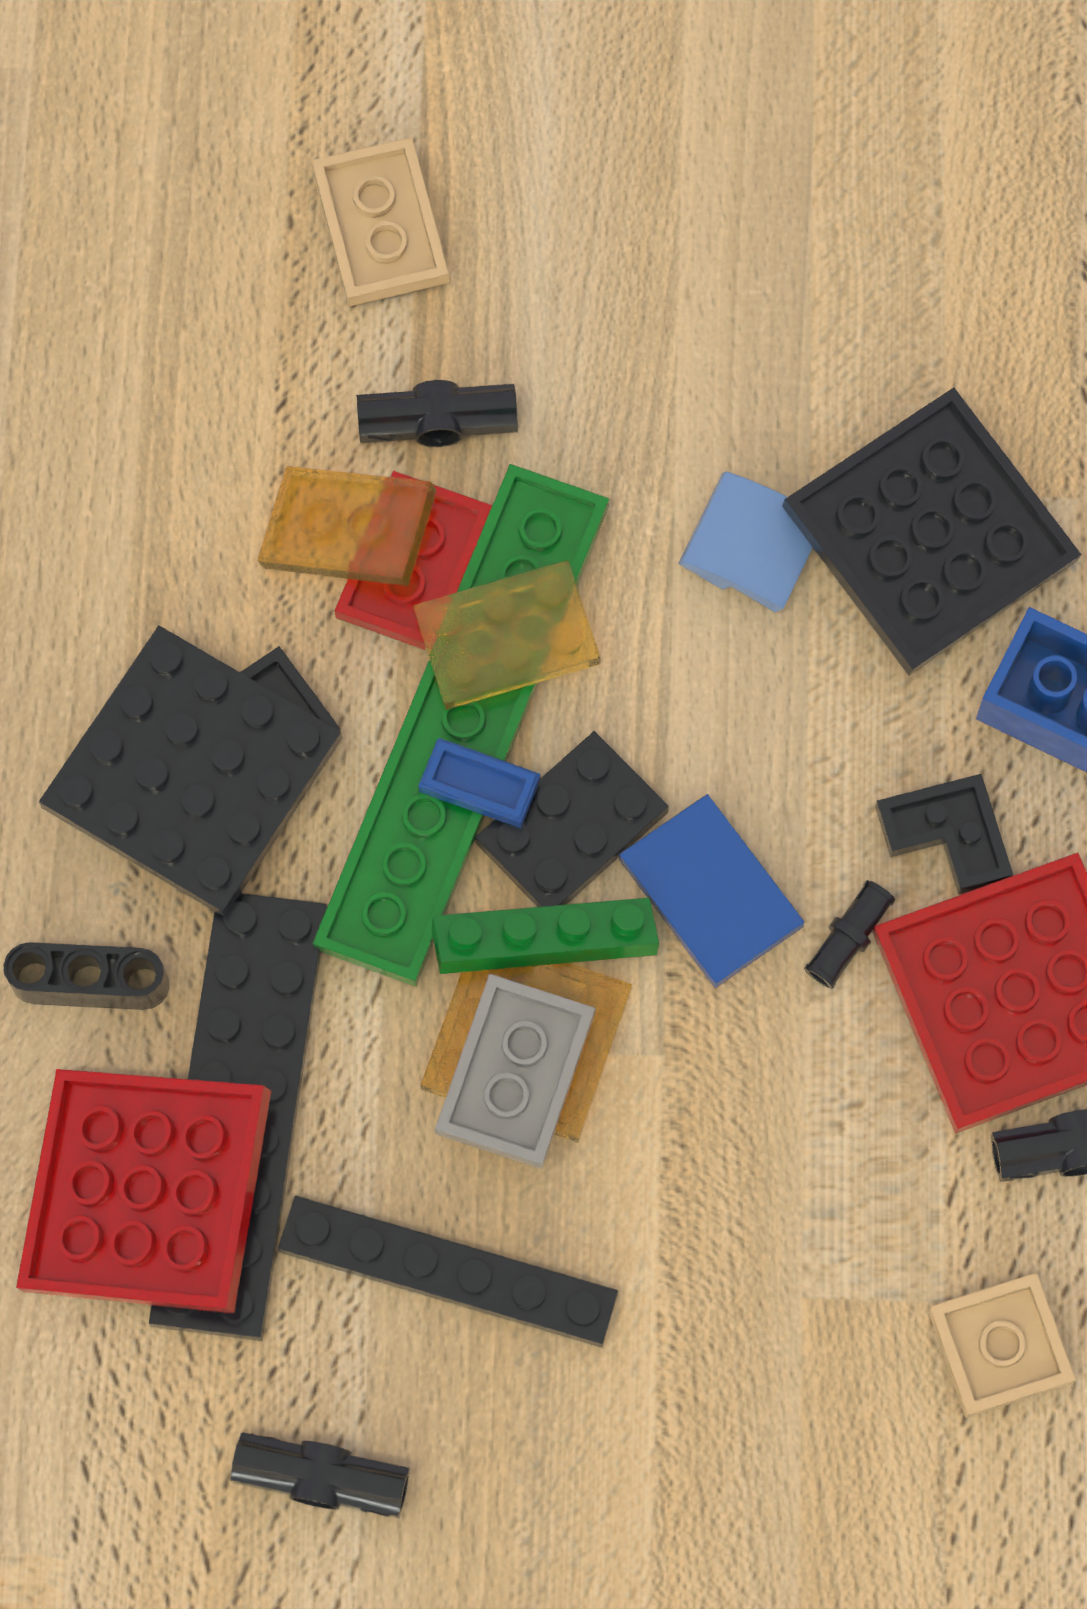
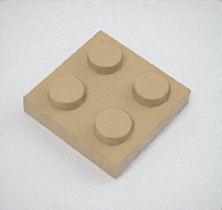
(1001, 1345)

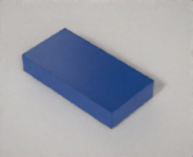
(479, 782)

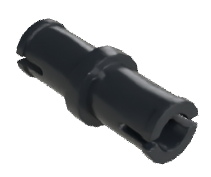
(849, 934)

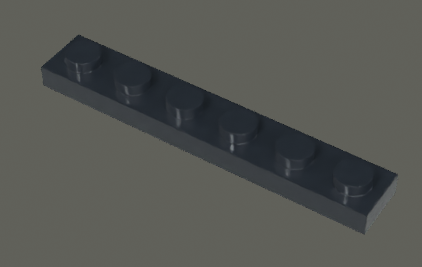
(448, 1271)

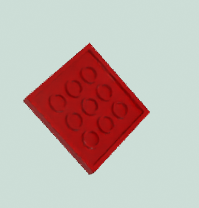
(998, 990)
(144, 1190)

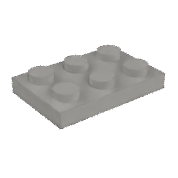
(515, 1071)

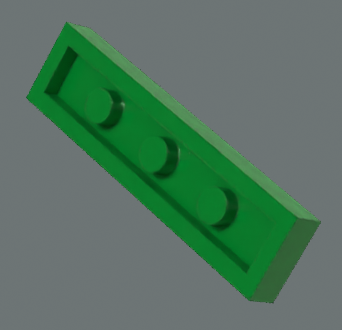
(544, 935)

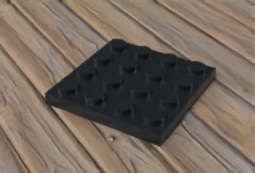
(931, 530)
(191, 770)

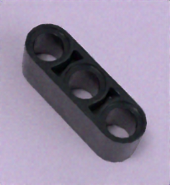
(65, 960)

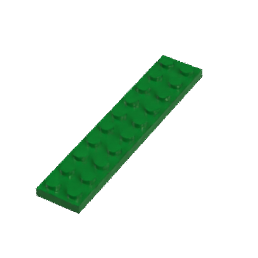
(409, 841)

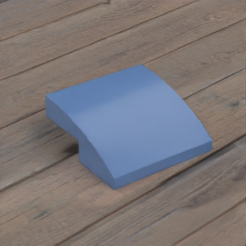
(747, 542)

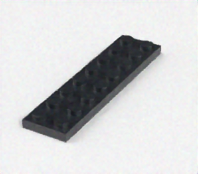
(256, 1033)

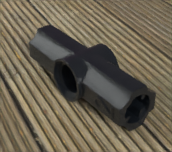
(437, 413)
(1042, 1148)
(320, 1475)

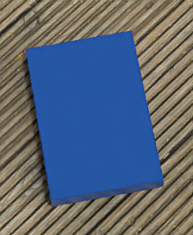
(711, 891)

